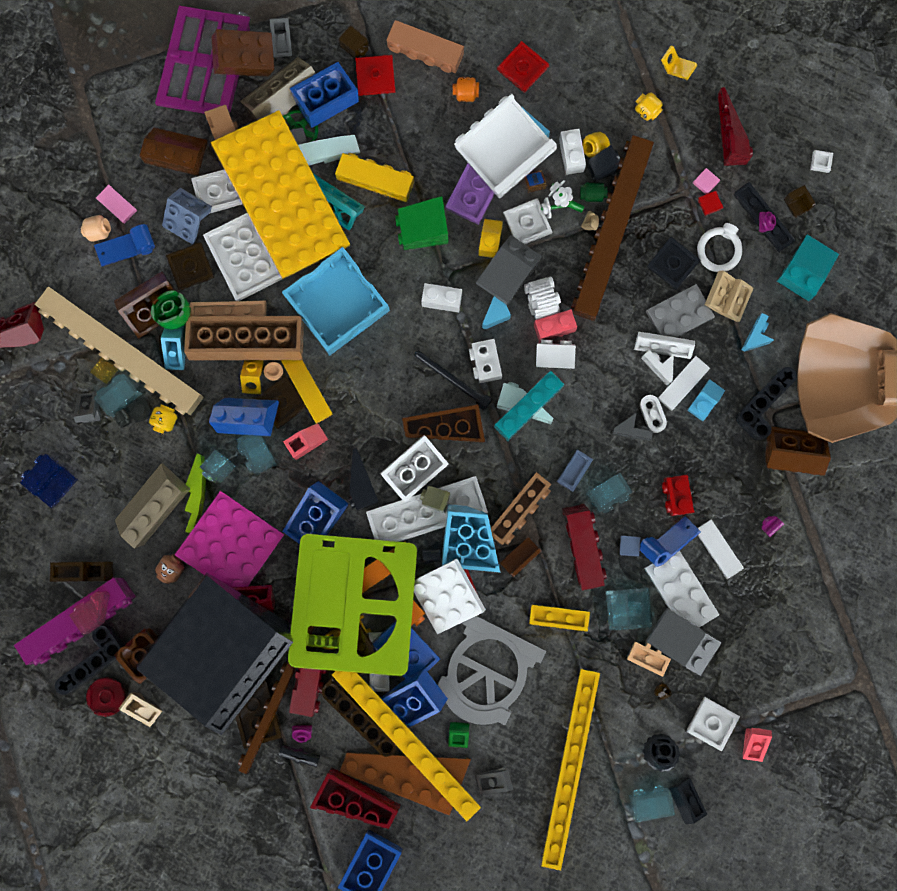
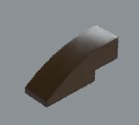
(81, 571)

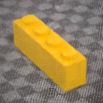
(375, 177)

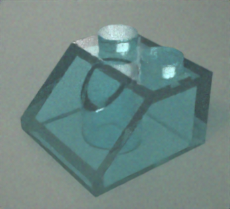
(628, 609)

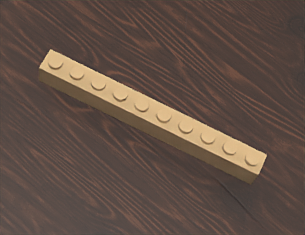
(118, 350)

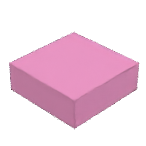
(706, 181)

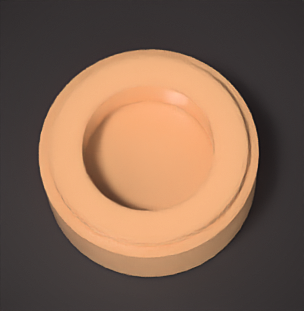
(273, 371)

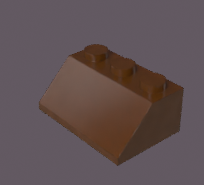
(173, 151)
(137, 304)
(797, 452)

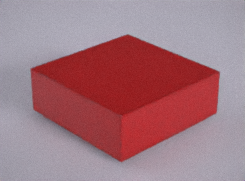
(710, 203)

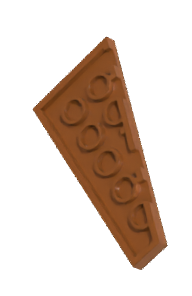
(402, 777)

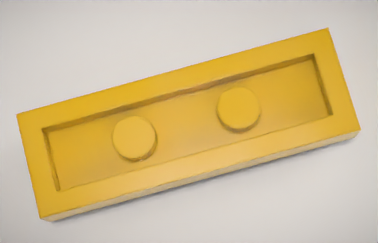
(559, 618)

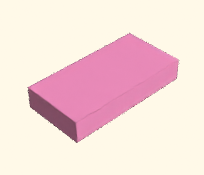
(116, 204)

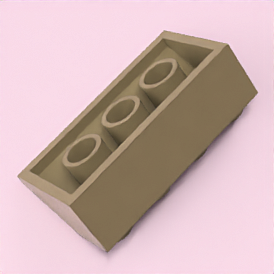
(276, 92)
(150, 506)

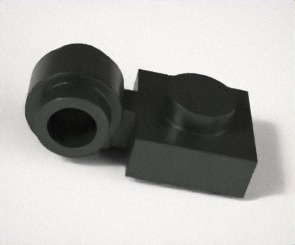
(139, 411)

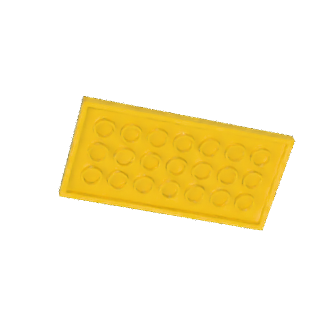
(280, 194)

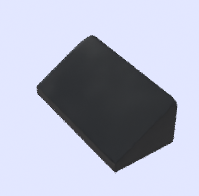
(688, 801)

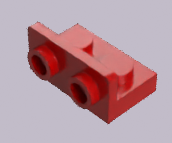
(678, 495)

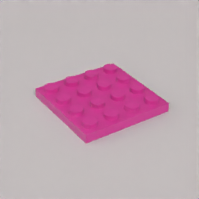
(229, 542)

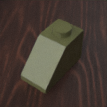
(435, 498)

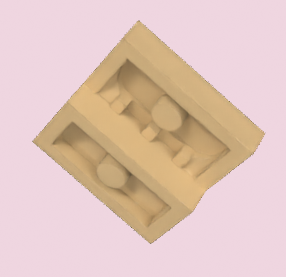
(729, 296)

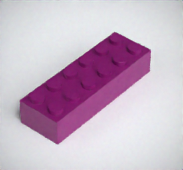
(62, 630)

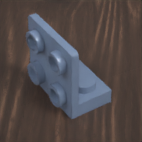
(184, 214)

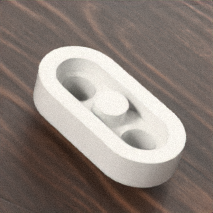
(654, 413)

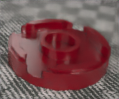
(105, 696)

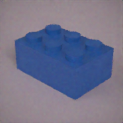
(371, 864)

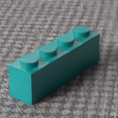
(529, 405)

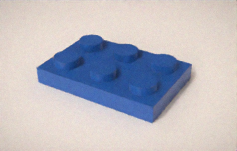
(420, 654)

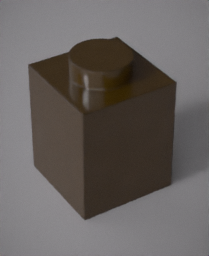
(354, 42)

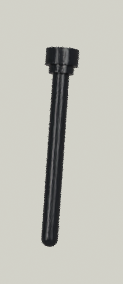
(482, 400)

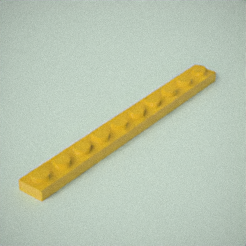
(408, 743)
(570, 769)

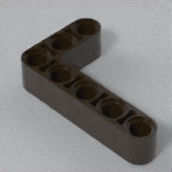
(349, 715)

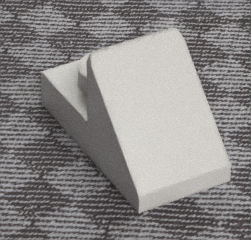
(663, 371)

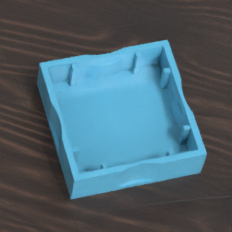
(336, 301)

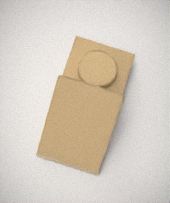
(140, 709)

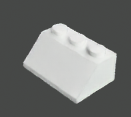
(414, 468)

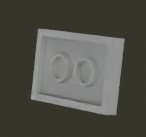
(680, 313)

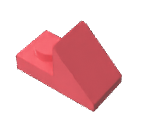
(756, 743)

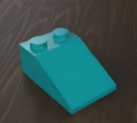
(808, 268)

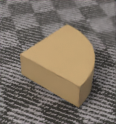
(591, 221)

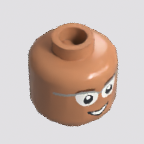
(169, 569)

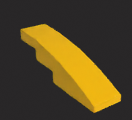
(307, 389)

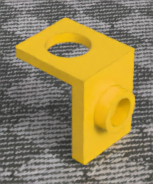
(678, 67)
(251, 372)

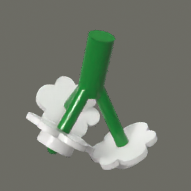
(562, 199)

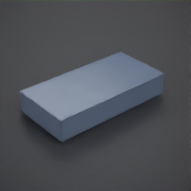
(574, 470)

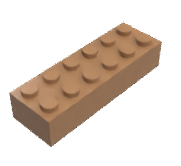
(244, 338)

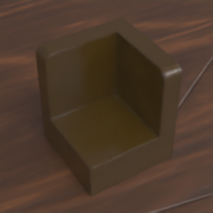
(799, 201)

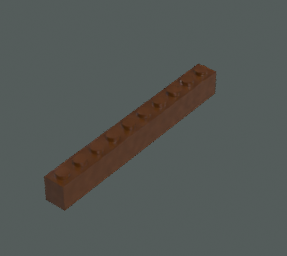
(613, 228)

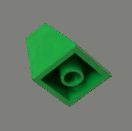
(422, 224)

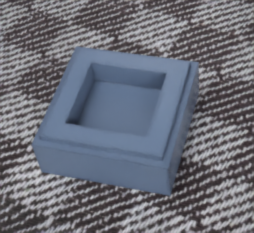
(629, 546)

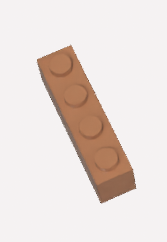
(425, 47)

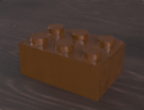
(242, 53)

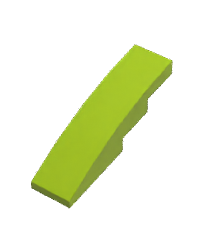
(197, 486)

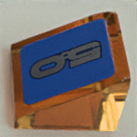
(535, 181)

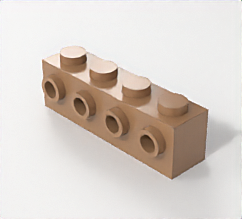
(522, 505)

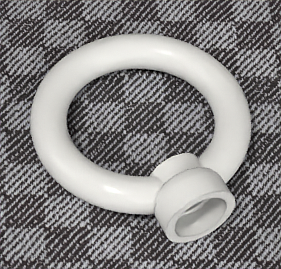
(728, 231)

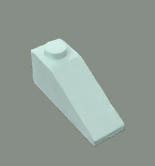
(512, 394)

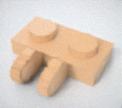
(648, 658)

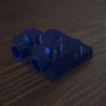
(48, 480)

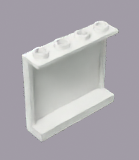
(504, 146)

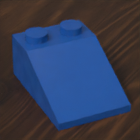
(315, 513)
(415, 698)

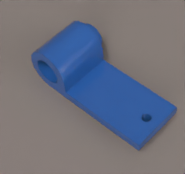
(126, 246)
(670, 543)

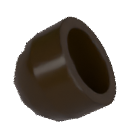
(662, 691)

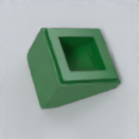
(458, 734)

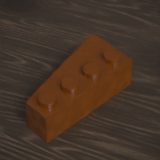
(451, 424)

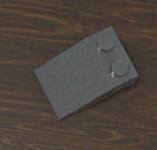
(509, 269)
(683, 641)

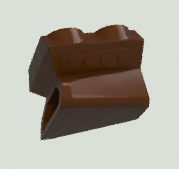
(134, 651)

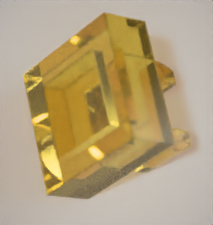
(104, 370)

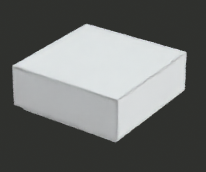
(821, 161)

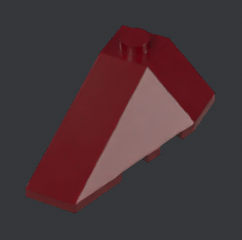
(734, 138)
(21, 328)

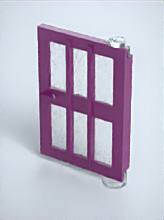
(188, 70)

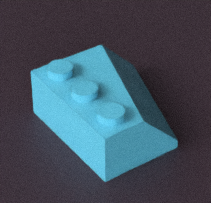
(469, 539)

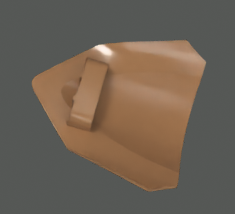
(846, 378)

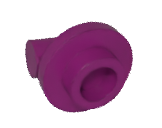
(766, 221)
(771, 525)
(302, 733)

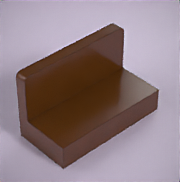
(520, 557)

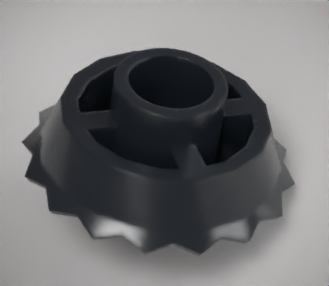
(661, 752)

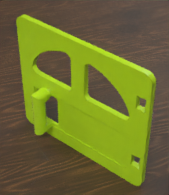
(331, 597)

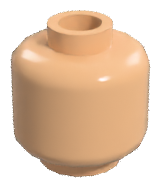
(95, 228)

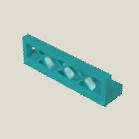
(340, 201)

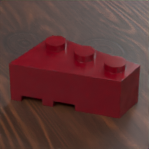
(306, 691)

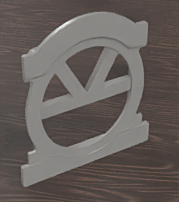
(493, 712)

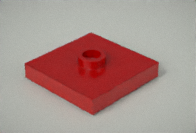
(523, 67)
(375, 75)

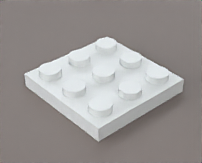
(447, 596)

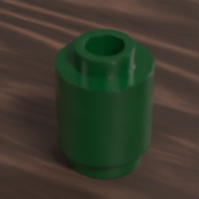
(593, 192)

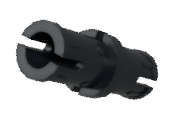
(299, 755)

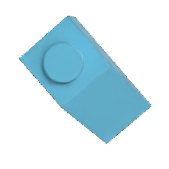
(173, 348)

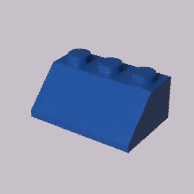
(325, 94)
(244, 416)

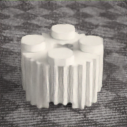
(541, 298)

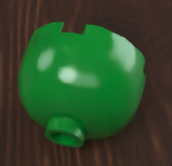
(171, 310)

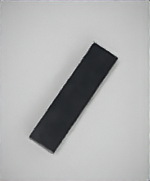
(754, 204)

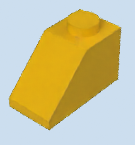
(490, 238)

